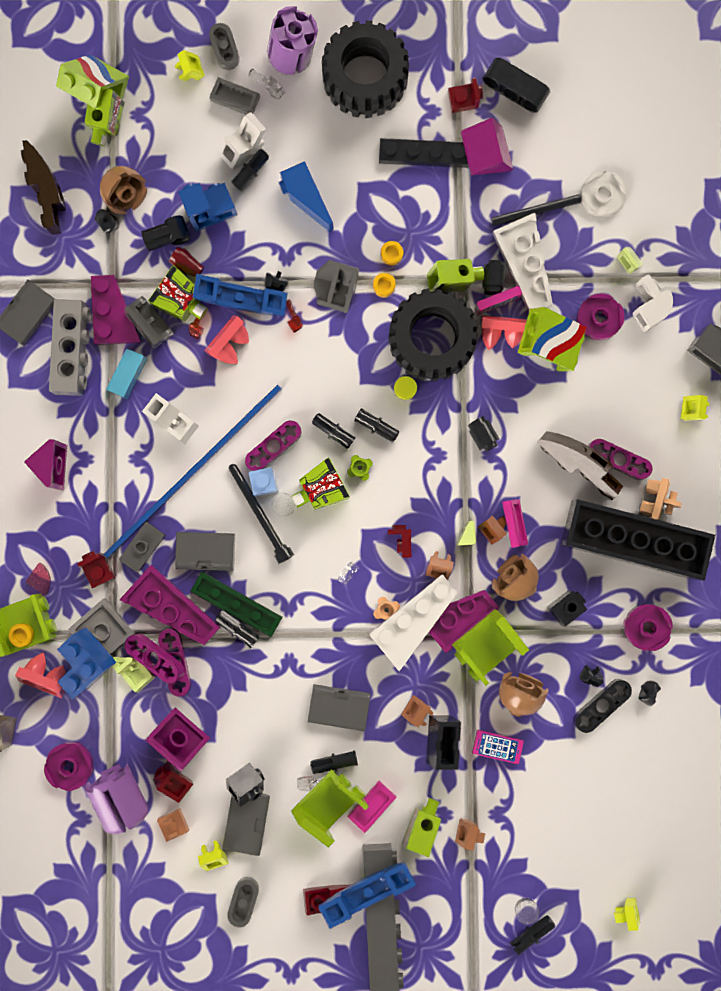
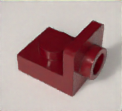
(465, 96)
(404, 543)
(96, 568)
(171, 782)

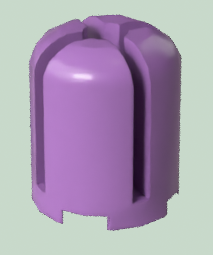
(291, 40)
(117, 799)

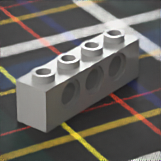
(63, 313)

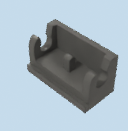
(148, 322)

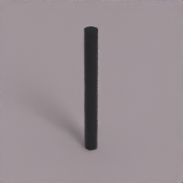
(538, 209)

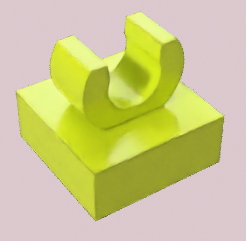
(190, 65)
(694, 407)
(213, 859)
(628, 914)

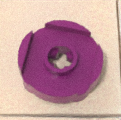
(609, 307)
(634, 626)
(68, 780)

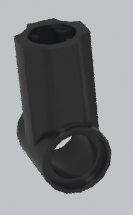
(171, 232)

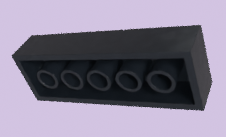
(638, 540)

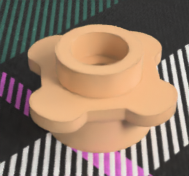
(384, 603)

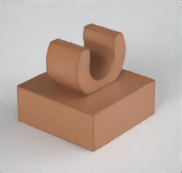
(439, 566)
(416, 711)
(173, 824)
(468, 834)

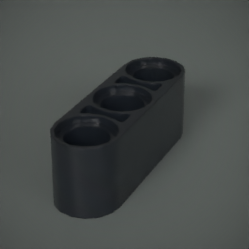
(516, 85)

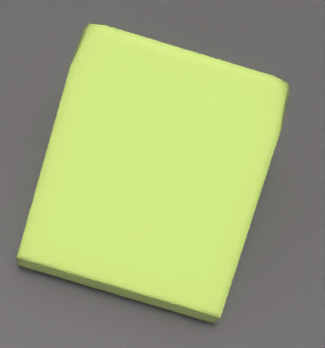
(629, 260)
(468, 535)

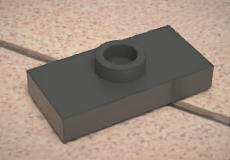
(234, 96)
(142, 547)

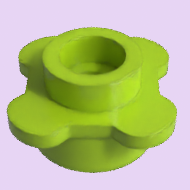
(363, 473)

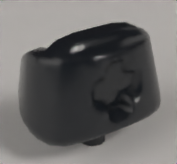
(106, 221)
(275, 282)
(591, 676)
(649, 692)

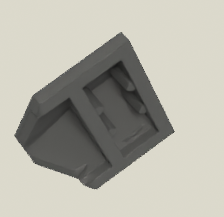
(336, 285)

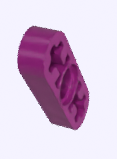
(290, 439)
(638, 460)
(181, 654)
(164, 658)

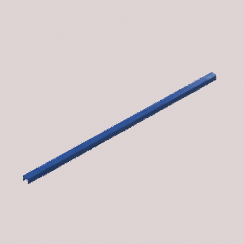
(192, 471)

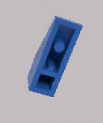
(303, 192)

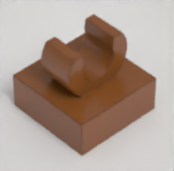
(493, 529)

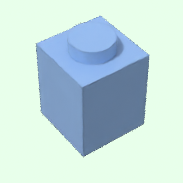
(263, 482)

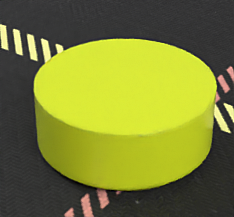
(405, 388)

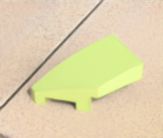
(133, 672)

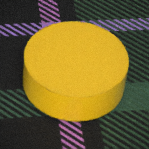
(391, 253)
(384, 285)
(21, 635)

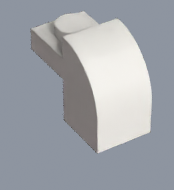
(244, 143)
(657, 304)
(170, 418)

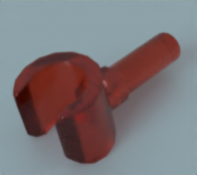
(294, 323)
(195, 330)

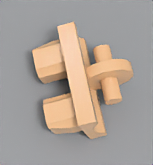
(659, 488)

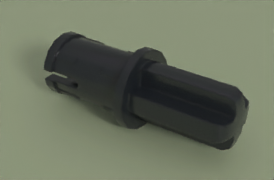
(250, 170)
(376, 425)
(333, 430)
(236, 629)
(334, 762)
(532, 934)

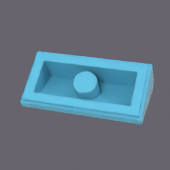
(126, 373)

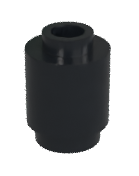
(494, 277)
(483, 434)

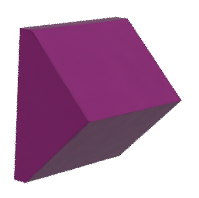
(486, 148)
(49, 464)
(177, 739)

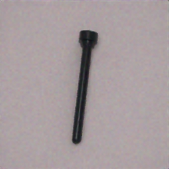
(282, 551)

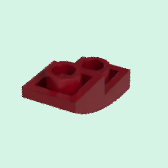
(316, 895)

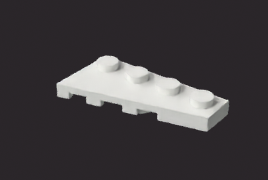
(523, 255)
(410, 624)

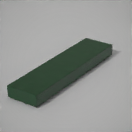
(236, 604)

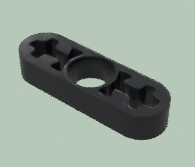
(620, 699)

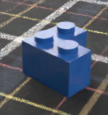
(207, 206)
(88, 662)

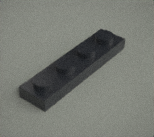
(422, 153)

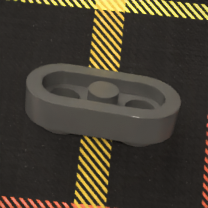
(224, 48)
(244, 901)

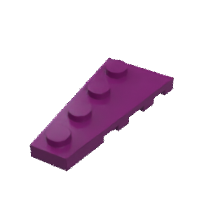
(162, 600)

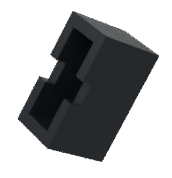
(442, 742)

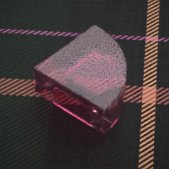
(40, 579)

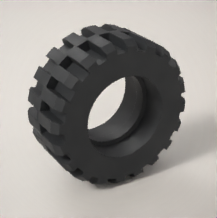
(365, 41)
(442, 306)

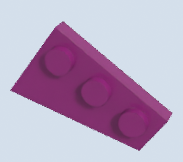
(108, 306)
(461, 617)

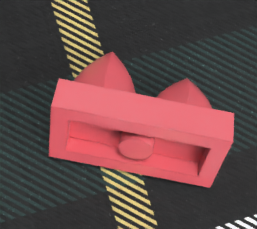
(493, 326)
(221, 348)
(33, 676)

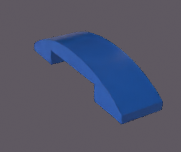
(239, 297)
(366, 892)

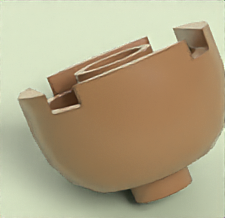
(122, 189)
(517, 578)
(522, 694)

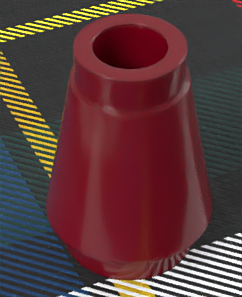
(185, 262)

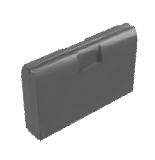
(26, 312)
(205, 551)
(339, 707)
(246, 826)

